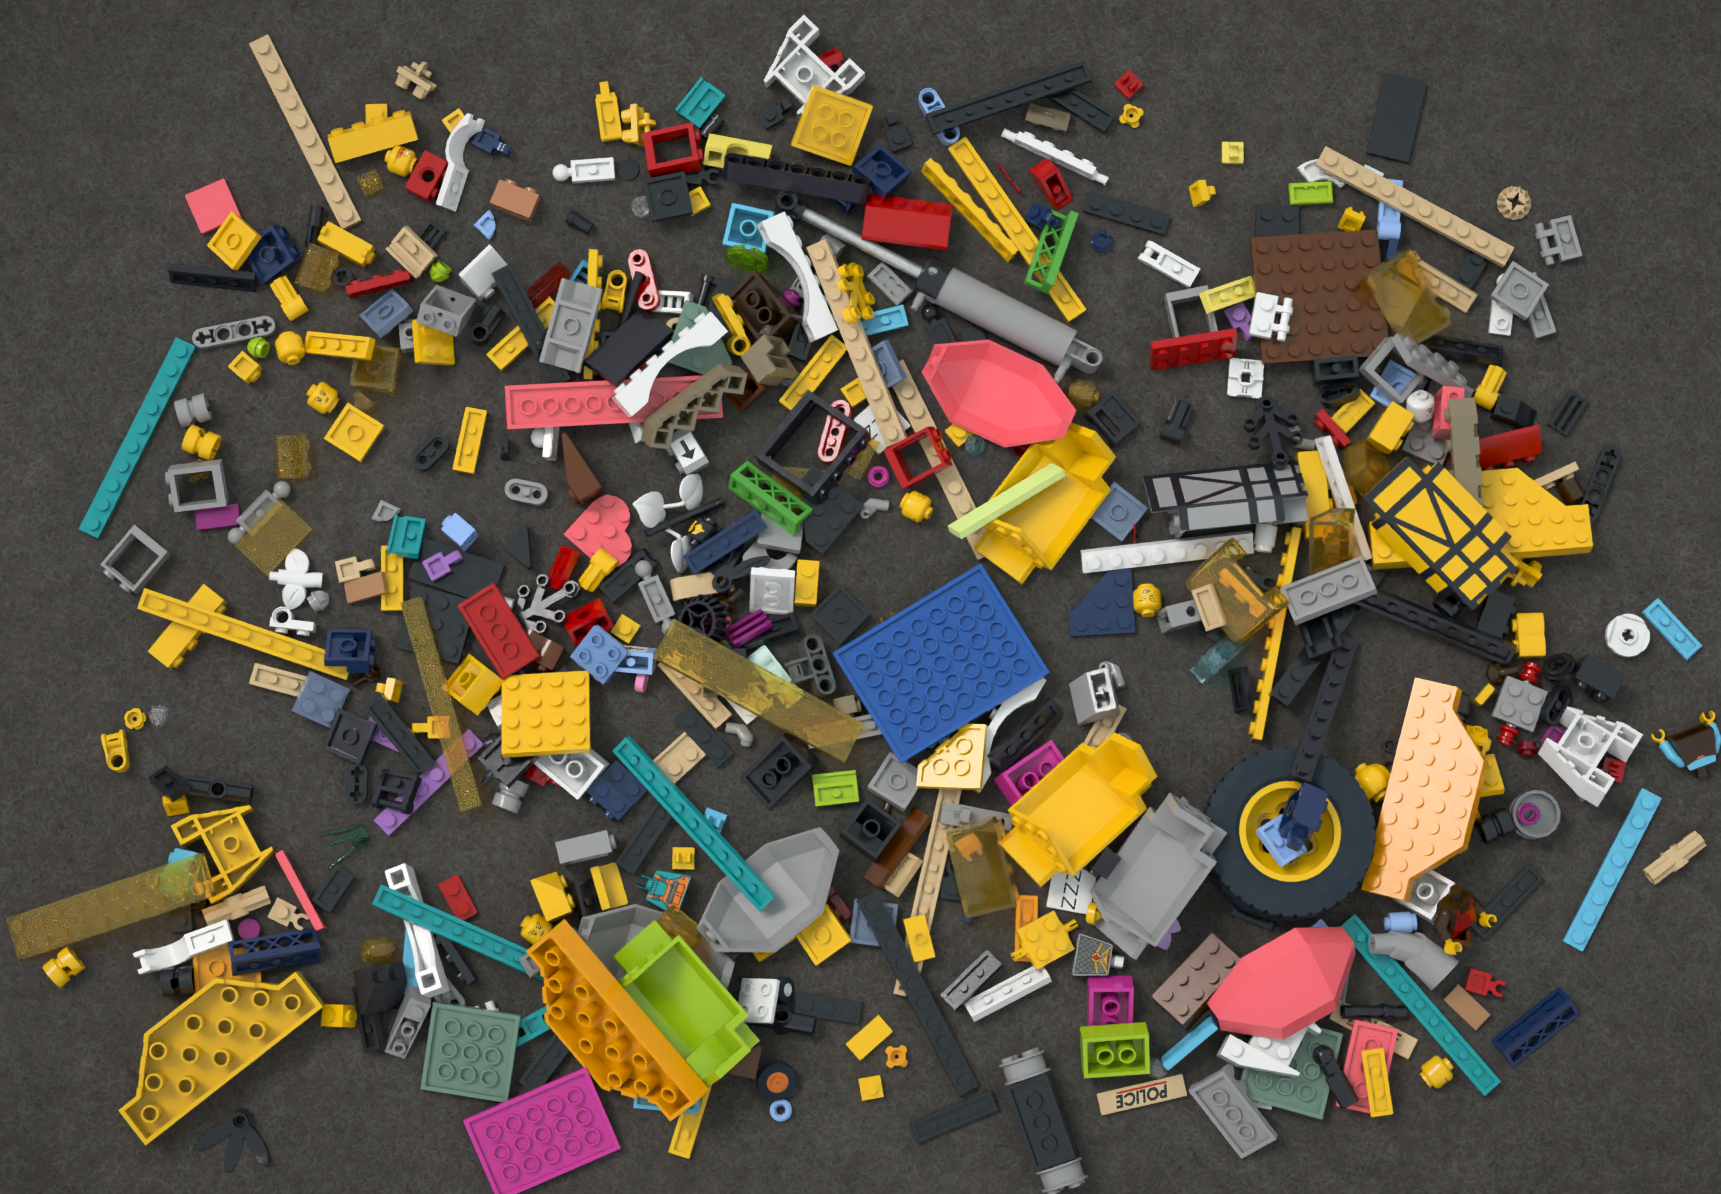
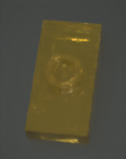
(863, 460)

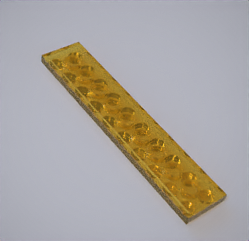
(758, 690)
(111, 906)

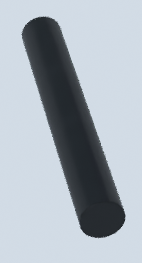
(630, 298)

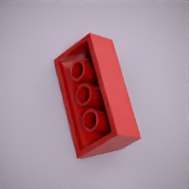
(907, 222)
(1509, 447)

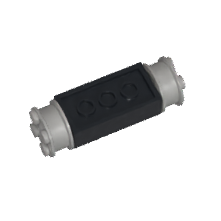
(1042, 1121)

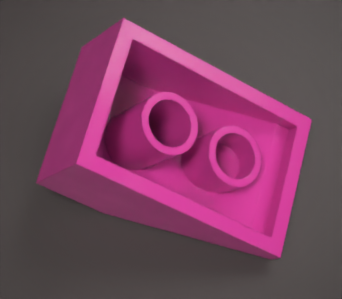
(1028, 772)
(1109, 1000)

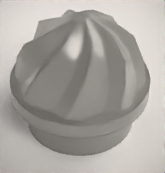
(318, 600)

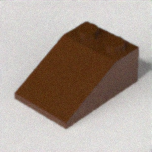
(581, 481)

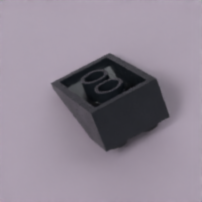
(780, 769)

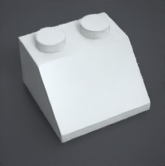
(478, 275)

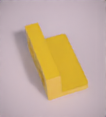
(609, 886)

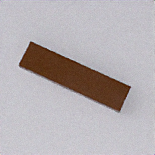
(897, 848)

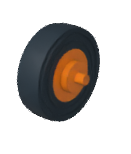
(776, 1080)

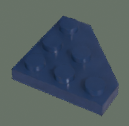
(1106, 607)

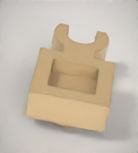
(285, 913)

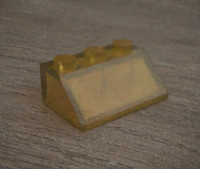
(1331, 539)

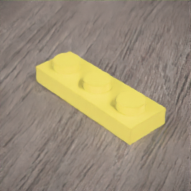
(1228, 294)

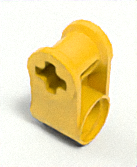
(615, 296)
(116, 746)

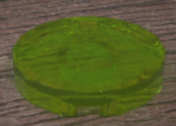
(747, 259)

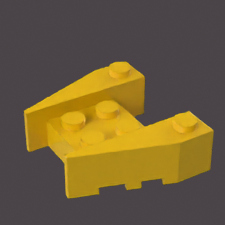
(228, 844)

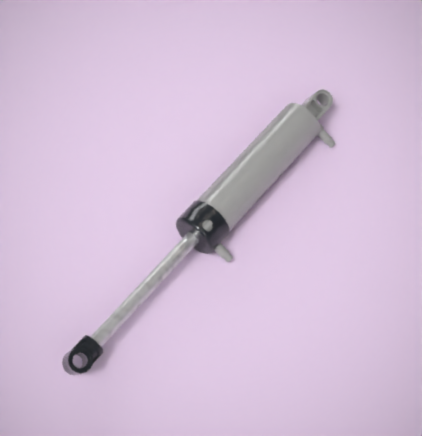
(967, 297)

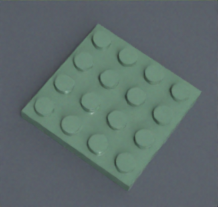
(470, 1051)
(1298, 1094)

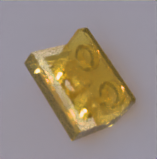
(317, 268)
(292, 457)

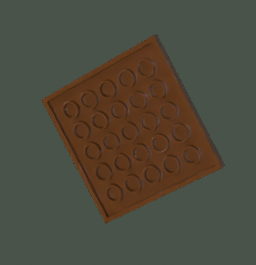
(1330, 298)

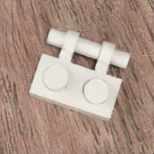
(1263, 316)

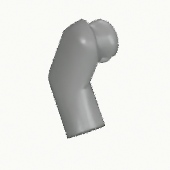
(1307, 444)
(872, 505)
(1116, 673)
(742, 732)

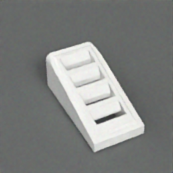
(661, 309)

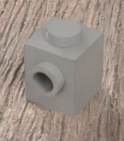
(406, 336)

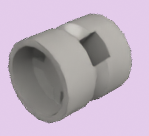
(192, 410)
(510, 797)

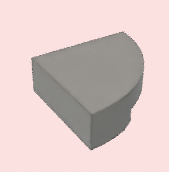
(385, 512)

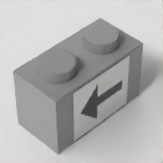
(687, 453)

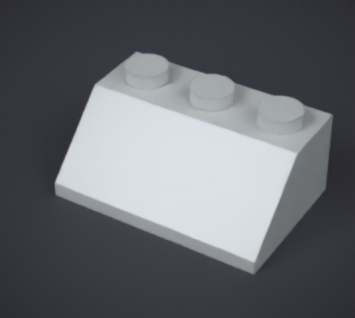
(573, 771)

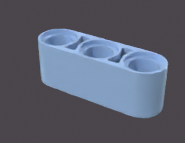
(936, 105)

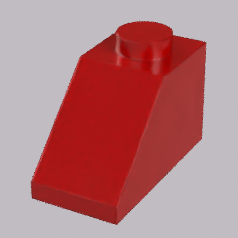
(1051, 184)

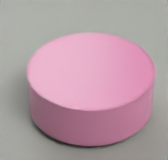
(641, 682)

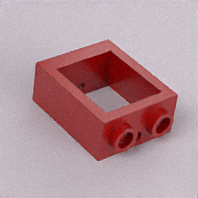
(685, 164)
(899, 465)

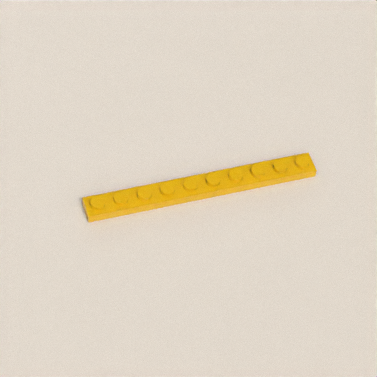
(1012, 223)
(237, 632)
(1273, 642)

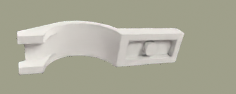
(456, 171)
(185, 948)

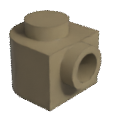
(848, 705)

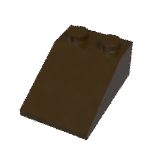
(763, 307)

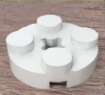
(1637, 629)

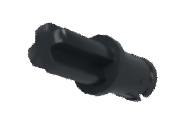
(314, 224)

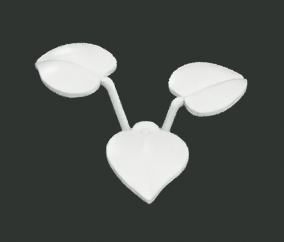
(652, 512)

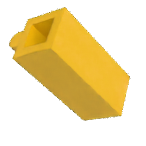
(346, 244)

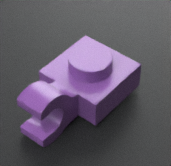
(1239, 318)
(439, 566)

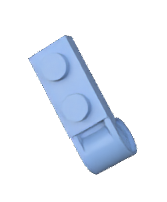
(1389, 220)

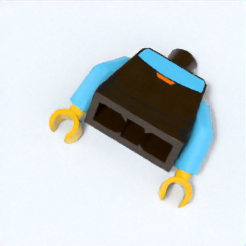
(1693, 747)

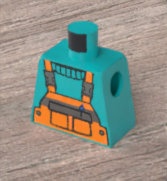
(665, 888)

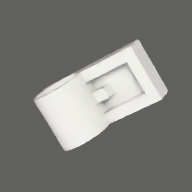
(303, 628)

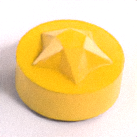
(1093, 914)

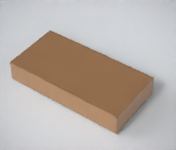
(366, 587)
(1466, 1007)

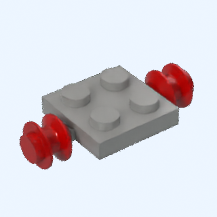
(1519, 704)

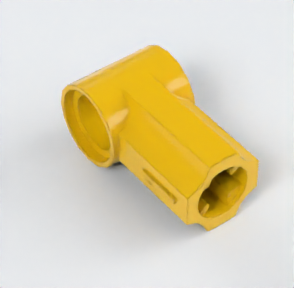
(290, 302)
(1486, 392)
(601, 565)

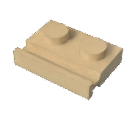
(411, 252)
(679, 757)

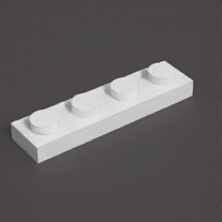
(1007, 992)

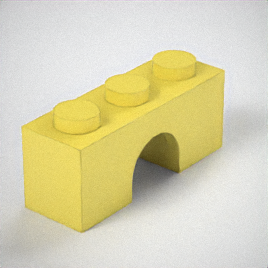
(719, 146)

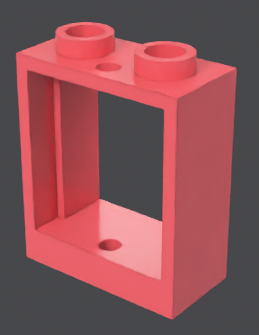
(1440, 428)

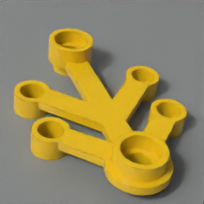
(857, 293)

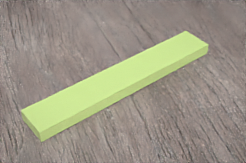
(1006, 500)

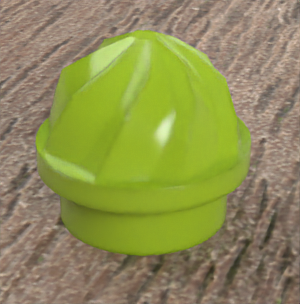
(439, 271)
(258, 347)

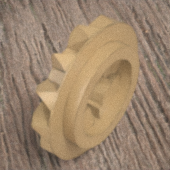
(1505, 206)

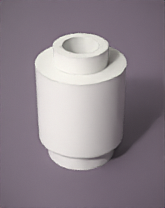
(1265, 537)

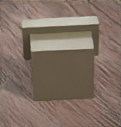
(768, 361)

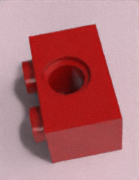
(427, 164)
(584, 618)

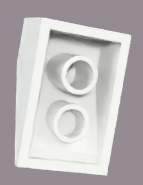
(1426, 895)

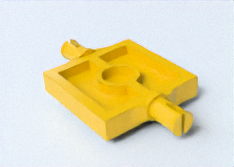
(1044, 940)

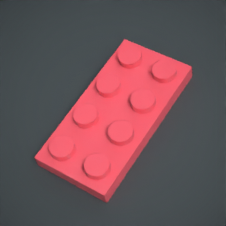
(1366, 1036)

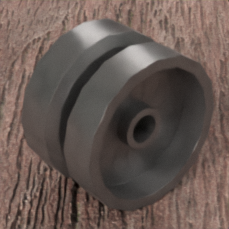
(1548, 818)

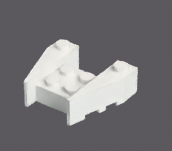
(799, 67)
(1583, 748)
(1265, 1053)

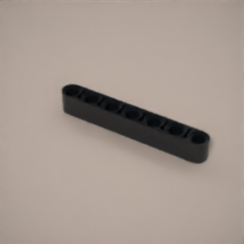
(796, 178)

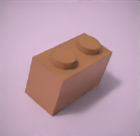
(515, 200)

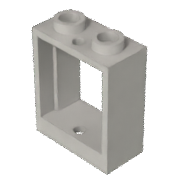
(1185, 296)
(455, 313)
(1368, 367)
(217, 469)
(121, 547)
(585, 847)

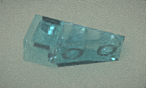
(1217, 658)

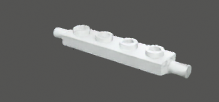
(1048, 150)

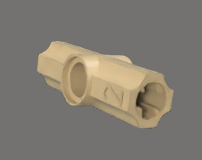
(1674, 857)
(236, 906)

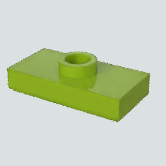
(1310, 193)

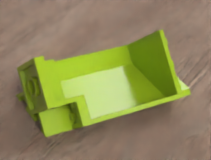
(685, 1002)

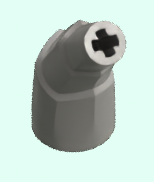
(1418, 953)

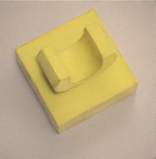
(1232, 153)

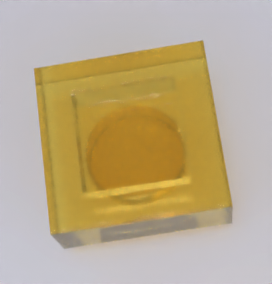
(362, 402)

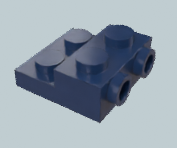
(884, 171)
(273, 254)
(350, 649)
(616, 791)

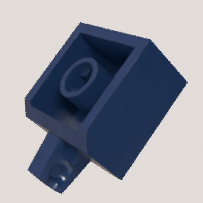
(1302, 815)

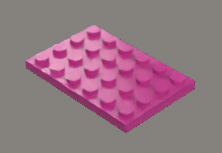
(542, 1133)

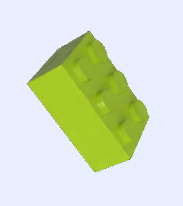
(1114, 1050)

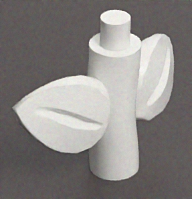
(296, 579)

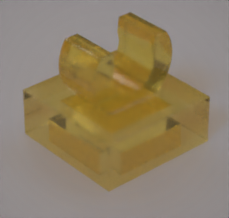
(370, 183)

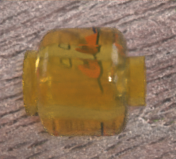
(1083, 393)
(377, 950)

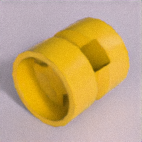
(200, 442)
(63, 967)

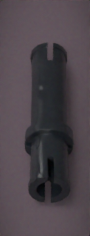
(1380, 1012)

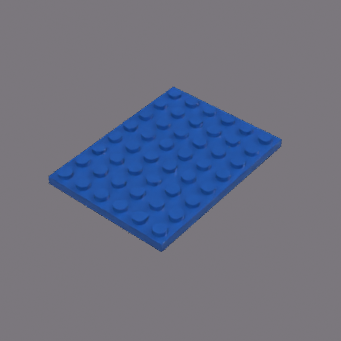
(941, 663)

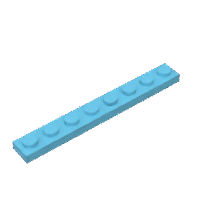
(1611, 869)

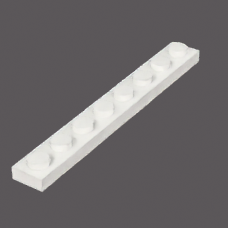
(1161, 551)

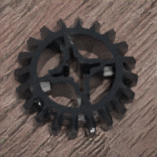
(708, 623)

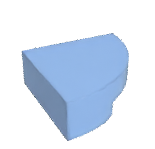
(486, 225)

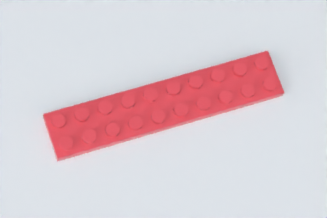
(586, 403)

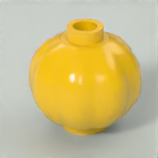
(1373, 780)

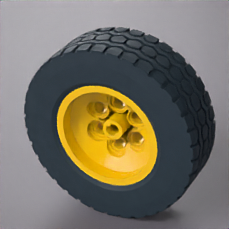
(1316, 879)

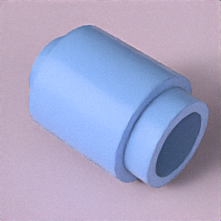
(1400, 922)

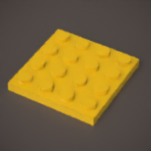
(546, 714)

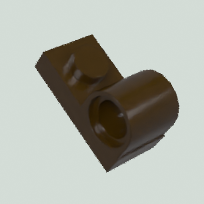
(1567, 491)

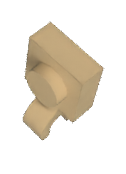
(351, 569)

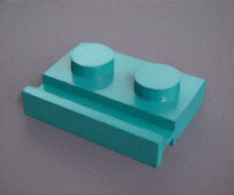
(700, 103)
(406, 536)

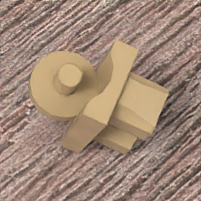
(407, 75)

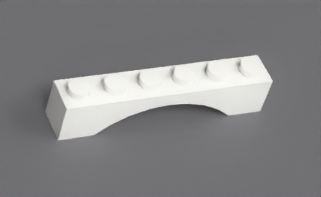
(779, 235)
(636, 392)
(999, 714)
(427, 961)

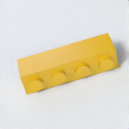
(373, 136)
(1316, 485)
(179, 637)

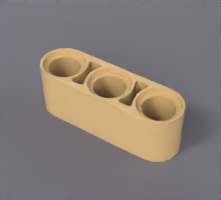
(693, 586)

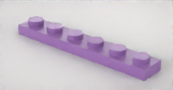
(431, 781)

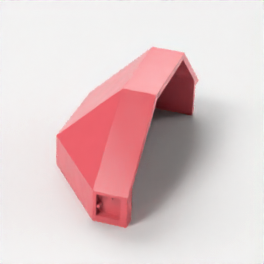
(997, 393)
(1285, 983)

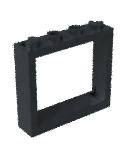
(788, 428)

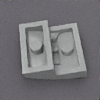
(778, 539)

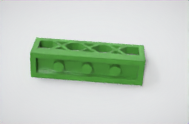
(1057, 255)
(765, 500)

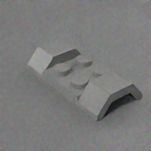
(571, 325)

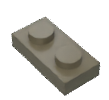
(1049, 117)

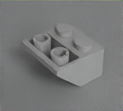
(1094, 696)

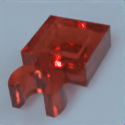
(839, 908)

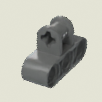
(803, 670)

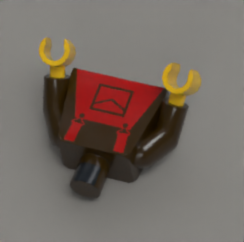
(1455, 914)

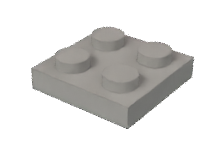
(1519, 290)
(895, 782)

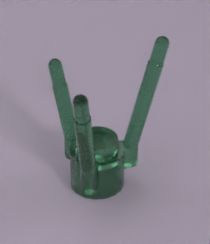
(356, 835)

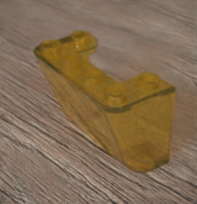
(1406, 297)
(1242, 601)
(982, 867)

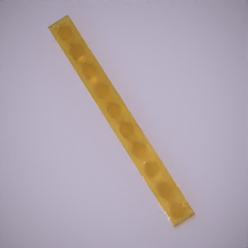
(441, 704)

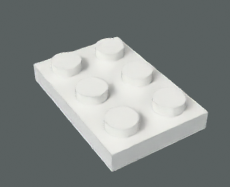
(772, 590)

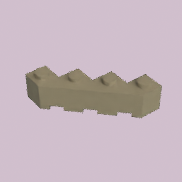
(683, 409)
(1464, 445)

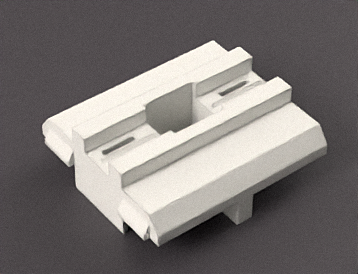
(1236, 369)

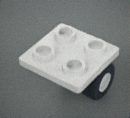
(761, 995)

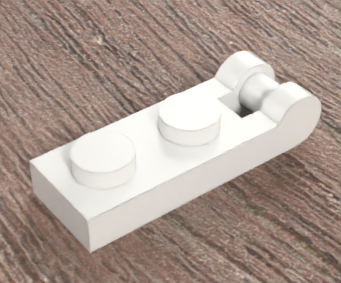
(1169, 264)

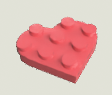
(603, 526)

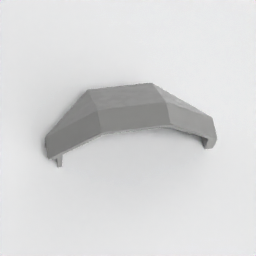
(798, 873)
(613, 929)

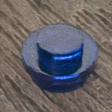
(1101, 241)

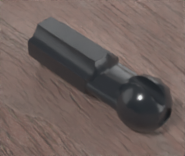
(1335, 1077)

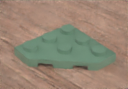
(702, 358)

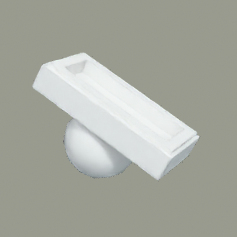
(548, 440)

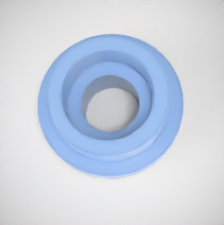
(773, 1110)

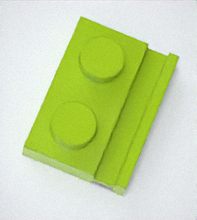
(835, 788)

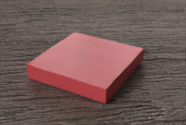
(211, 205)

